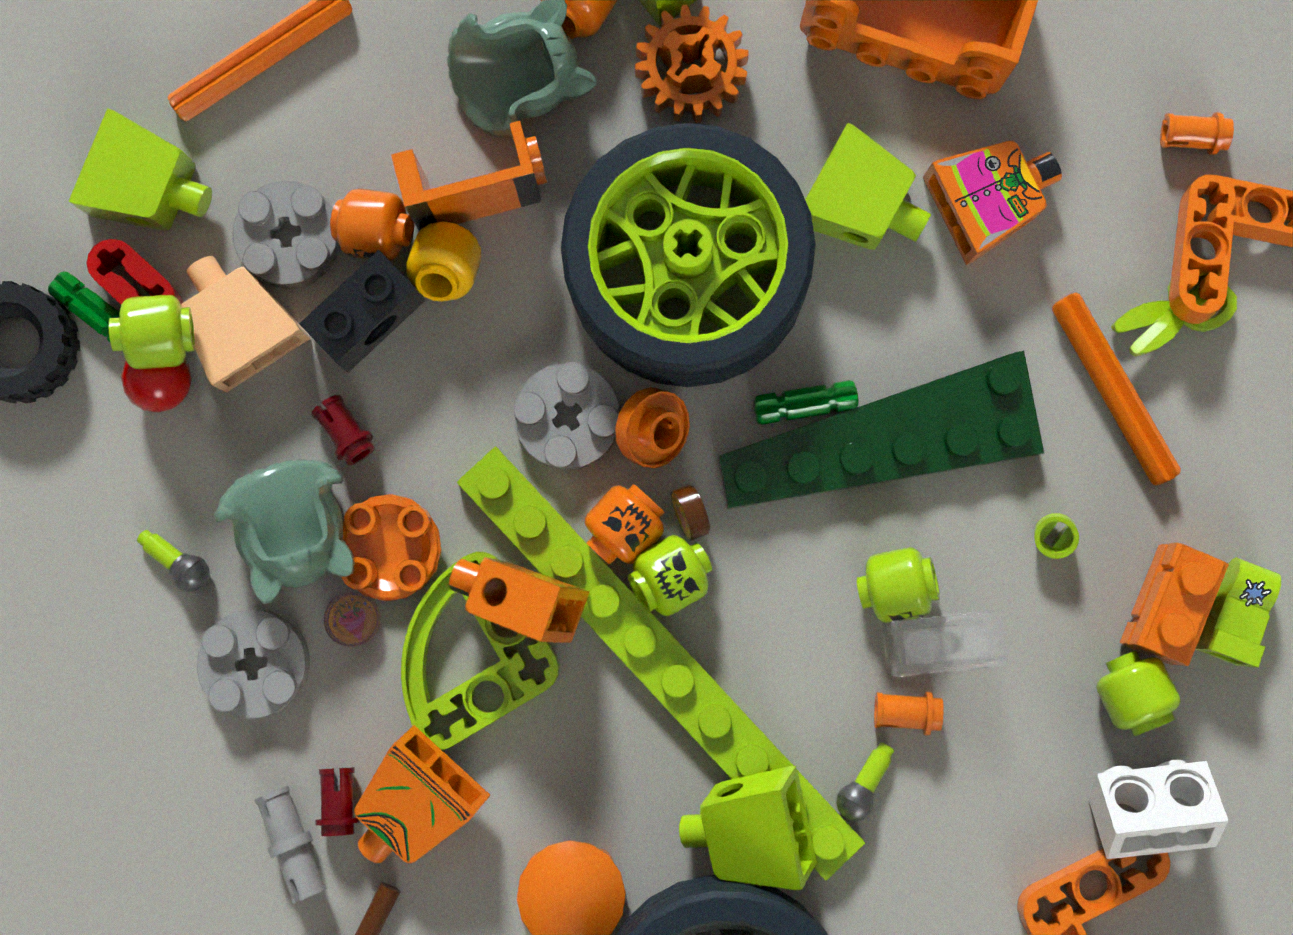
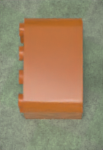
(933, 40)

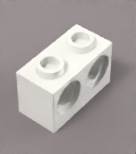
(1161, 821)

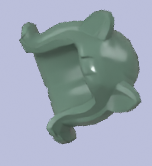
(515, 66)
(287, 525)

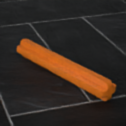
(256, 56)
(1116, 389)

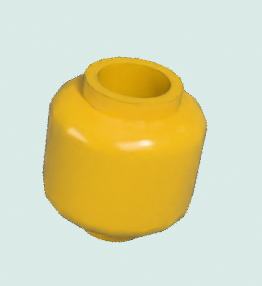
(444, 261)

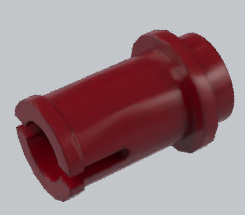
(343, 430)
(337, 806)

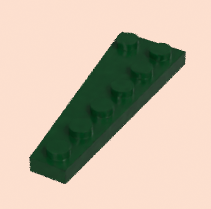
(925, 430)

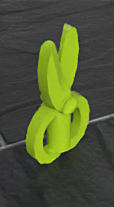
(1165, 323)

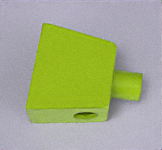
(137, 177)
(864, 193)
(755, 830)

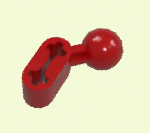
(146, 388)

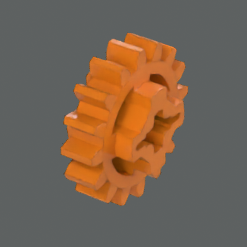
(674, 47)

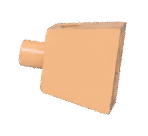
(237, 324)

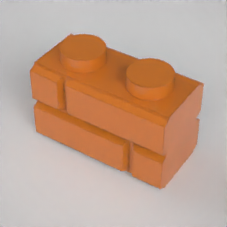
(1174, 603)

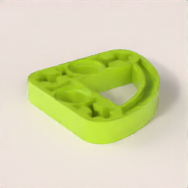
(504, 673)

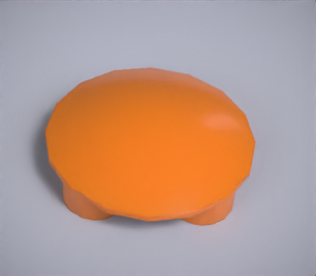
(392, 547)
(571, 891)

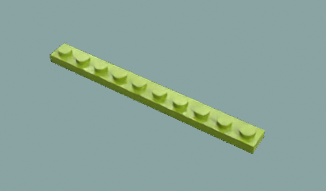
(646, 645)

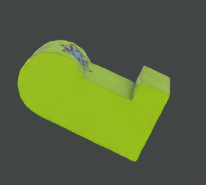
(1240, 614)

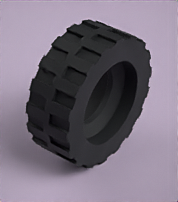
(56, 349)

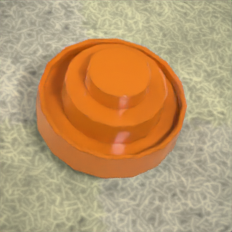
(652, 427)

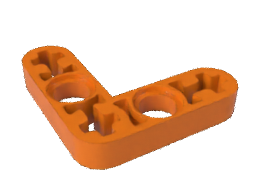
(1225, 220)
(1070, 922)

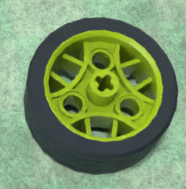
(633, 182)

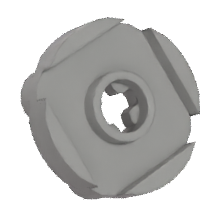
(263, 214)
(573, 386)
(227, 644)

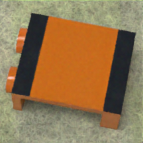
(474, 196)

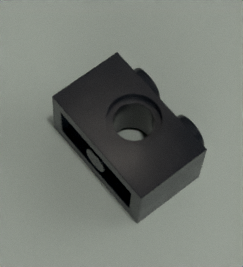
(362, 311)

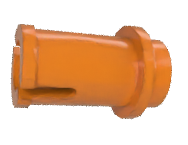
(1197, 132)
(909, 712)

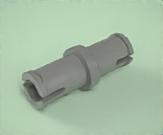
(290, 844)

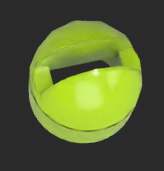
(1064, 543)

